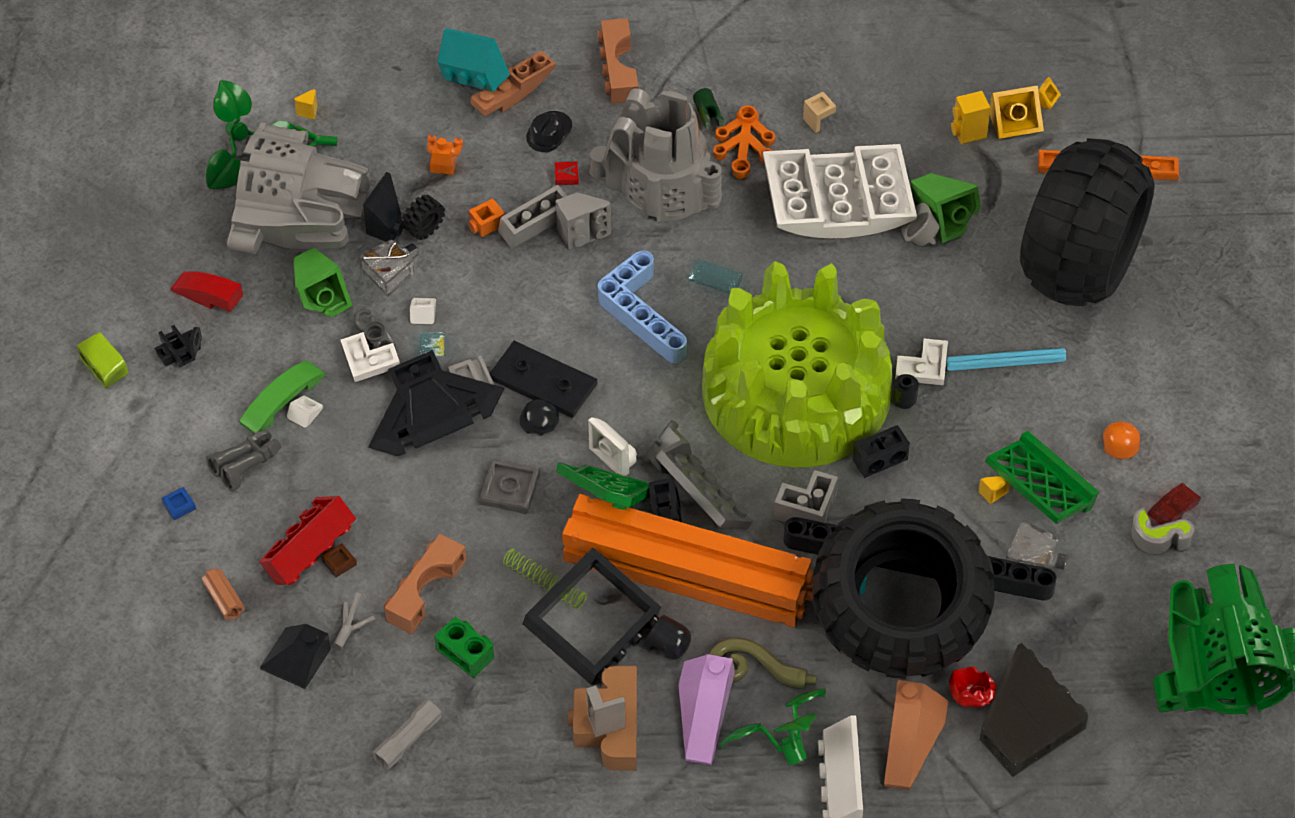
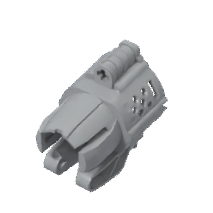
(658, 154)
(300, 197)

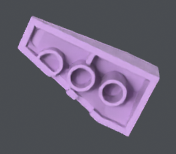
(703, 702)

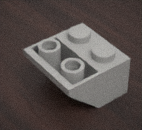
(582, 219)

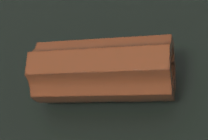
(223, 594)

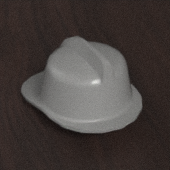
(923, 228)

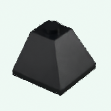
(383, 211)
(297, 654)

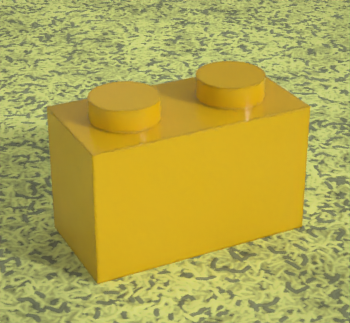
(970, 117)

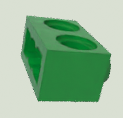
(461, 650)

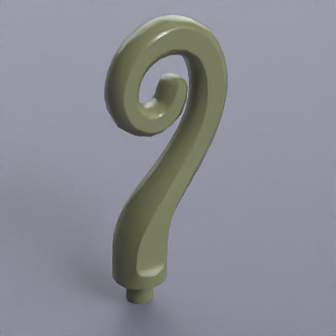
(787, 675)

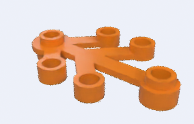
(747, 118)

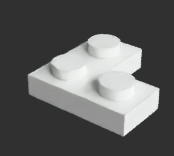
(367, 362)
(929, 368)

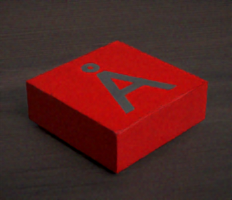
(566, 173)

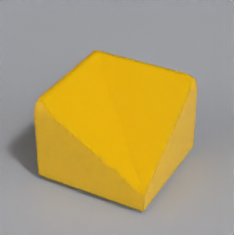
(993, 488)

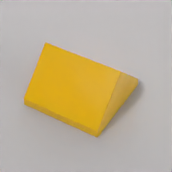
(1016, 112)

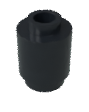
(905, 391)

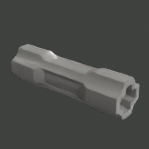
(393, 748)

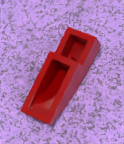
(208, 290)

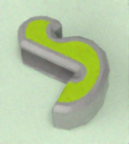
(1159, 538)

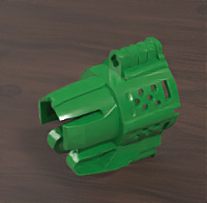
(1225, 640)

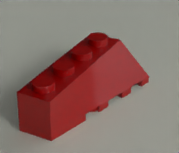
(307, 539)

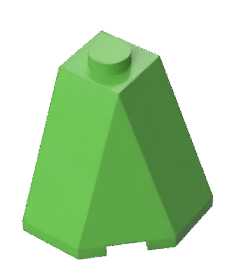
(949, 201)
(320, 283)

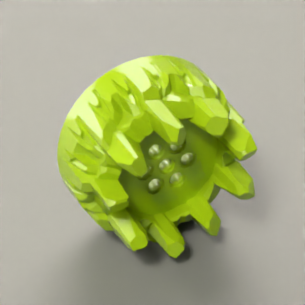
(797, 371)

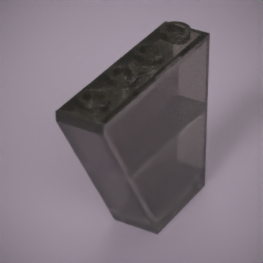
(1029, 714)

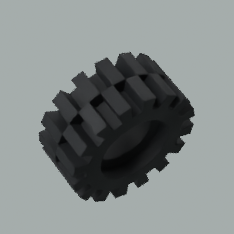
(423, 217)

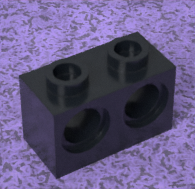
(881, 451)
(665, 499)

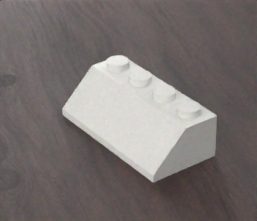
(841, 770)

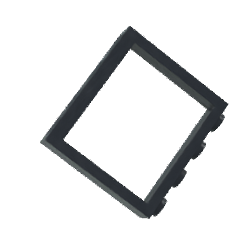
(586, 669)

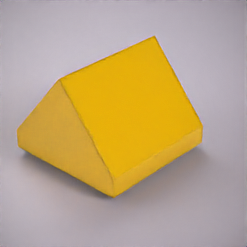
(1048, 94)
(306, 104)

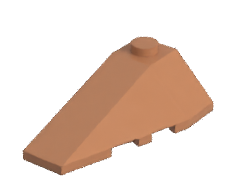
(916, 724)

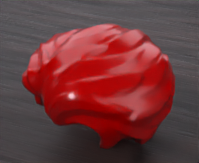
(972, 687)

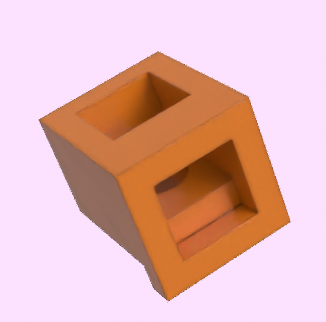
(485, 218)

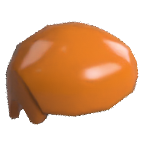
(1121, 440)

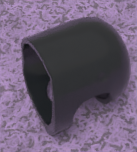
(668, 637)

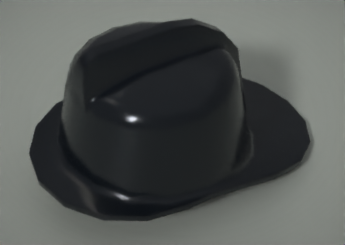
(548, 131)

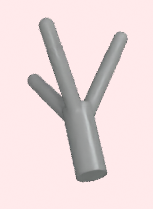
(347, 628)

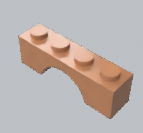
(616, 41)
(441, 560)

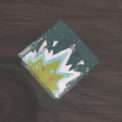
(433, 341)

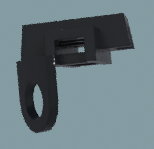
(174, 351)

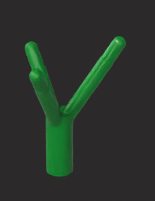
(318, 139)

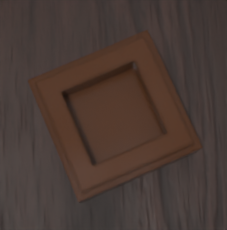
(339, 560)

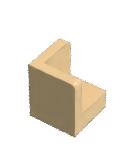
(817, 109)

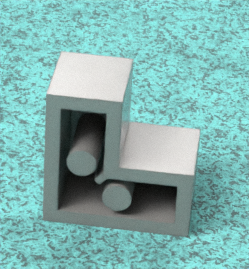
(807, 503)

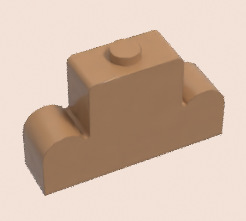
(619, 746)

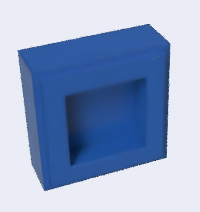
(178, 503)

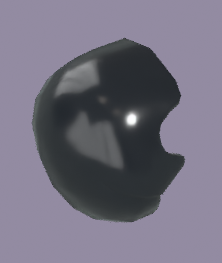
(539, 417)

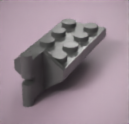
(676, 458)

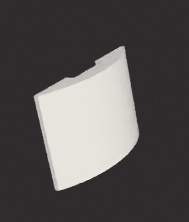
(840, 191)

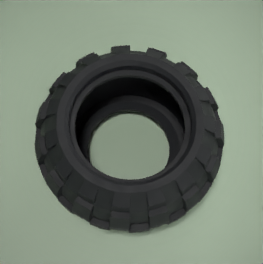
(1086, 222)
(913, 534)

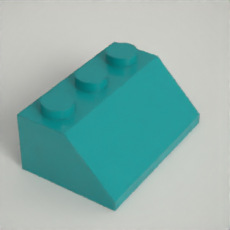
(471, 60)

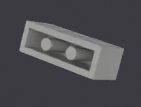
(530, 217)

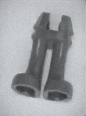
(260, 451)

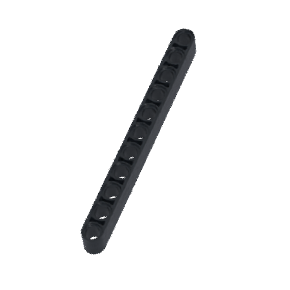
(1006, 570)

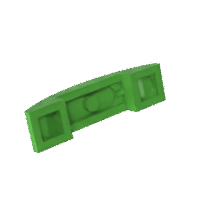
(278, 394)

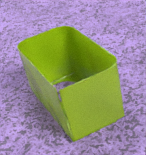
(102, 359)

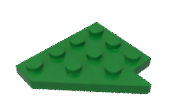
(607, 485)

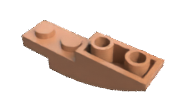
(521, 82)

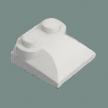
(610, 446)

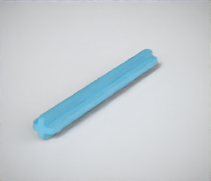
(1006, 359)

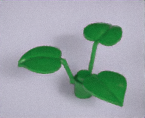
(228, 105)
(792, 744)

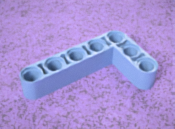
(617, 297)

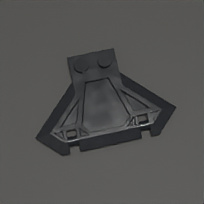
(430, 404)

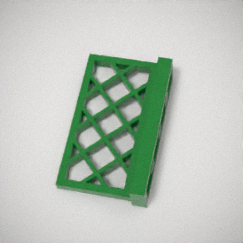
(1050, 469)

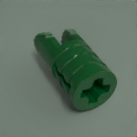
(707, 107)

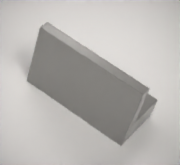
(604, 716)

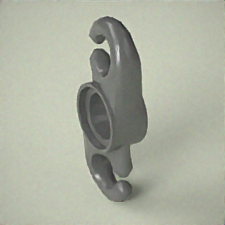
(365, 327)

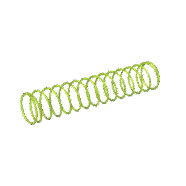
(539, 579)

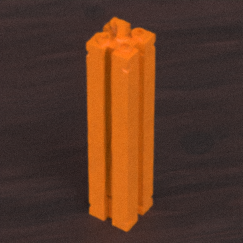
(691, 560)

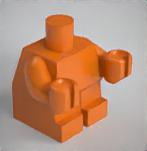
(443, 154)

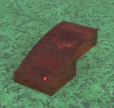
(1174, 504)

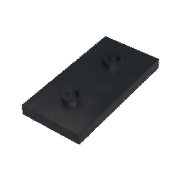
(543, 378)

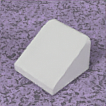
(422, 310)
(303, 410)

